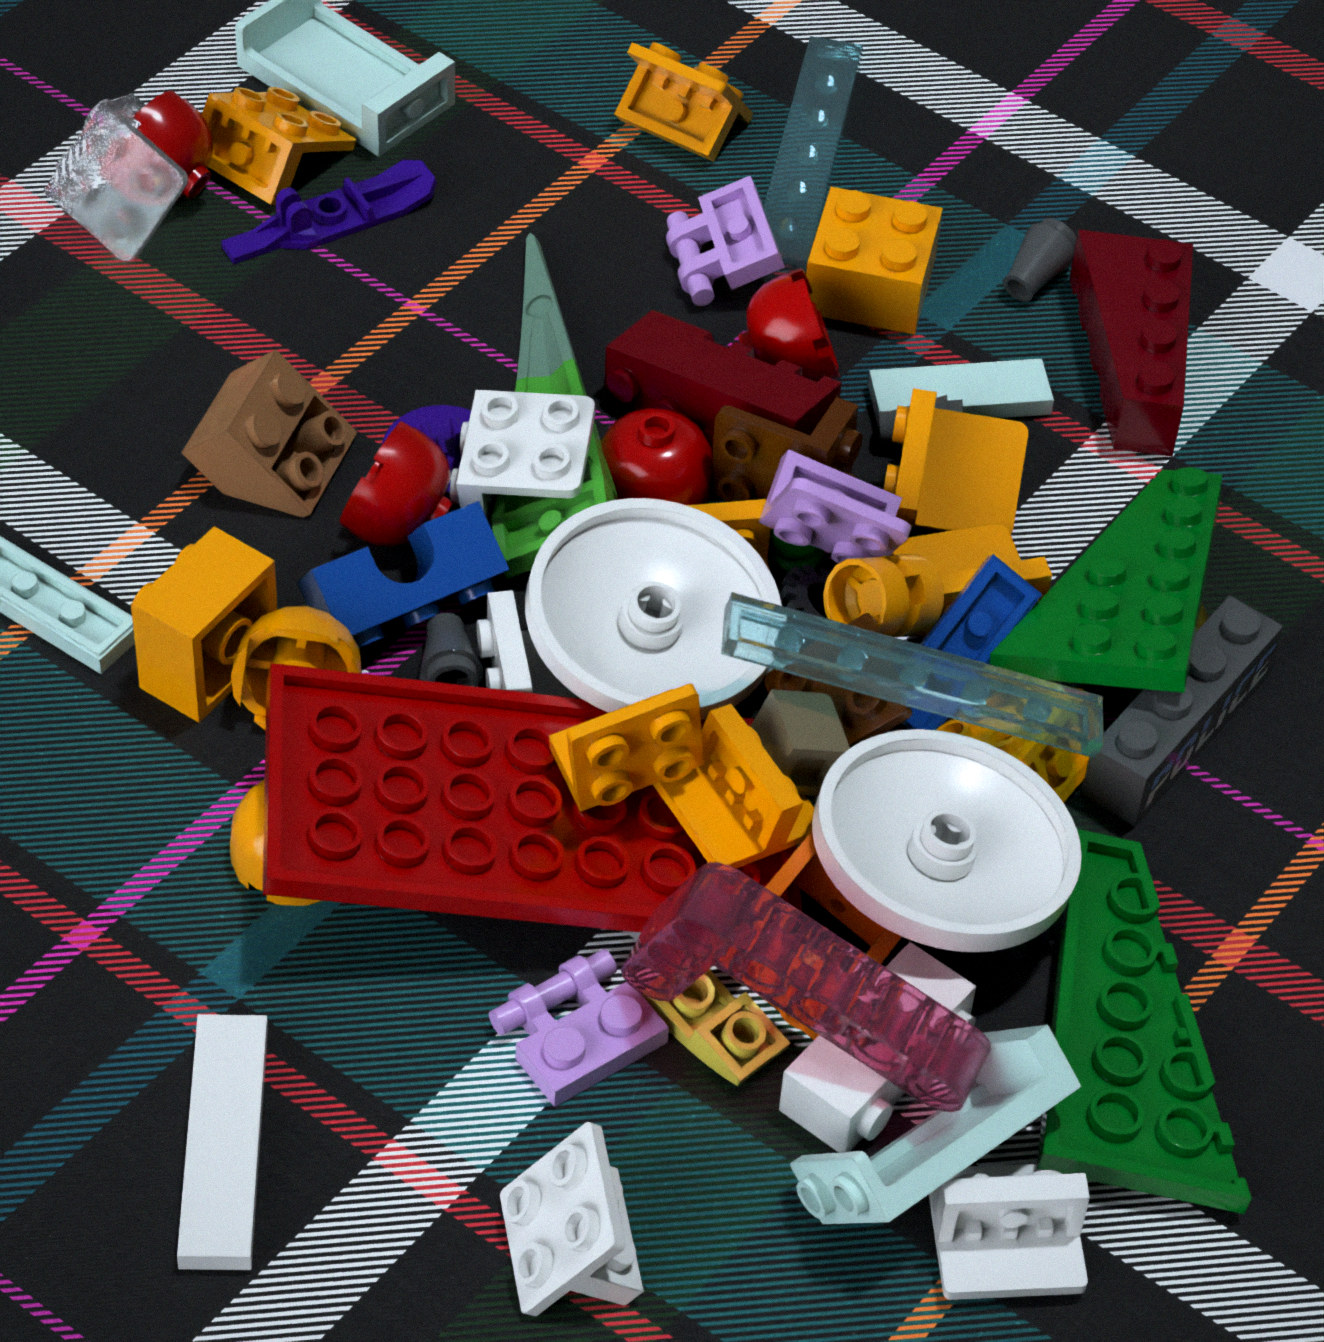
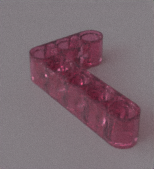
(812, 976)

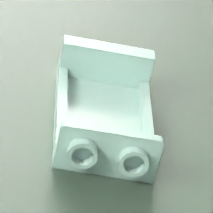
(343, 71)
(1014, 1087)

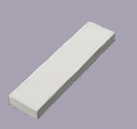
(223, 1143)

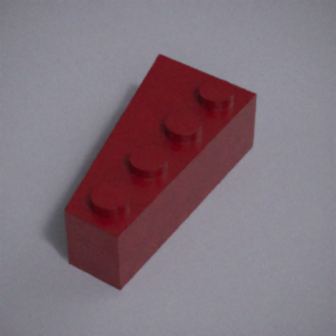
(1137, 329)
(684, 370)

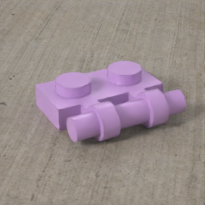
(741, 239)
(587, 1043)

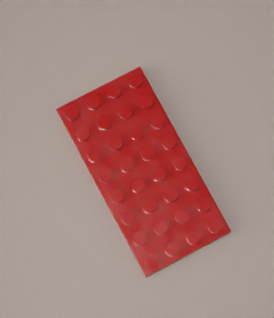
(457, 807)

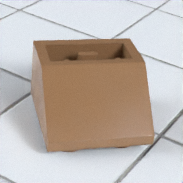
(270, 438)

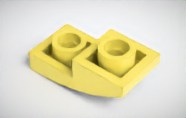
(721, 1029)

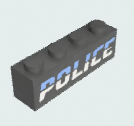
(1169, 730)

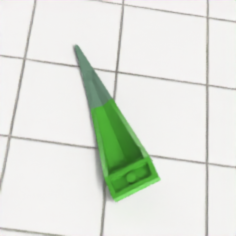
(545, 367)

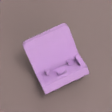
(832, 511)

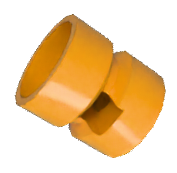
(894, 589)

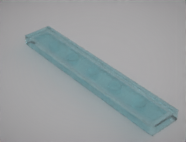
(810, 147)
(912, 675)

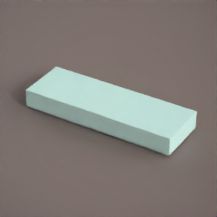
(986, 388)
(62, 610)

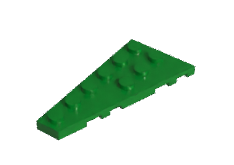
(1131, 599)
(1134, 1046)

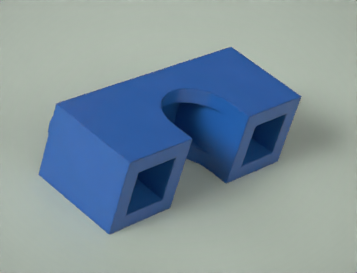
(454, 559)

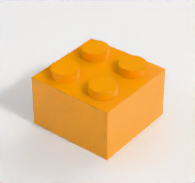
(873, 259)
(195, 619)

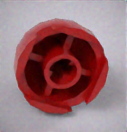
(181, 134)
(790, 327)
(659, 457)
(400, 489)

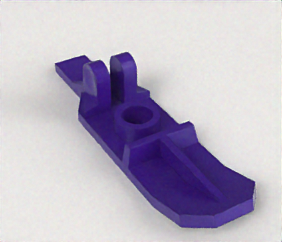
(353, 208)

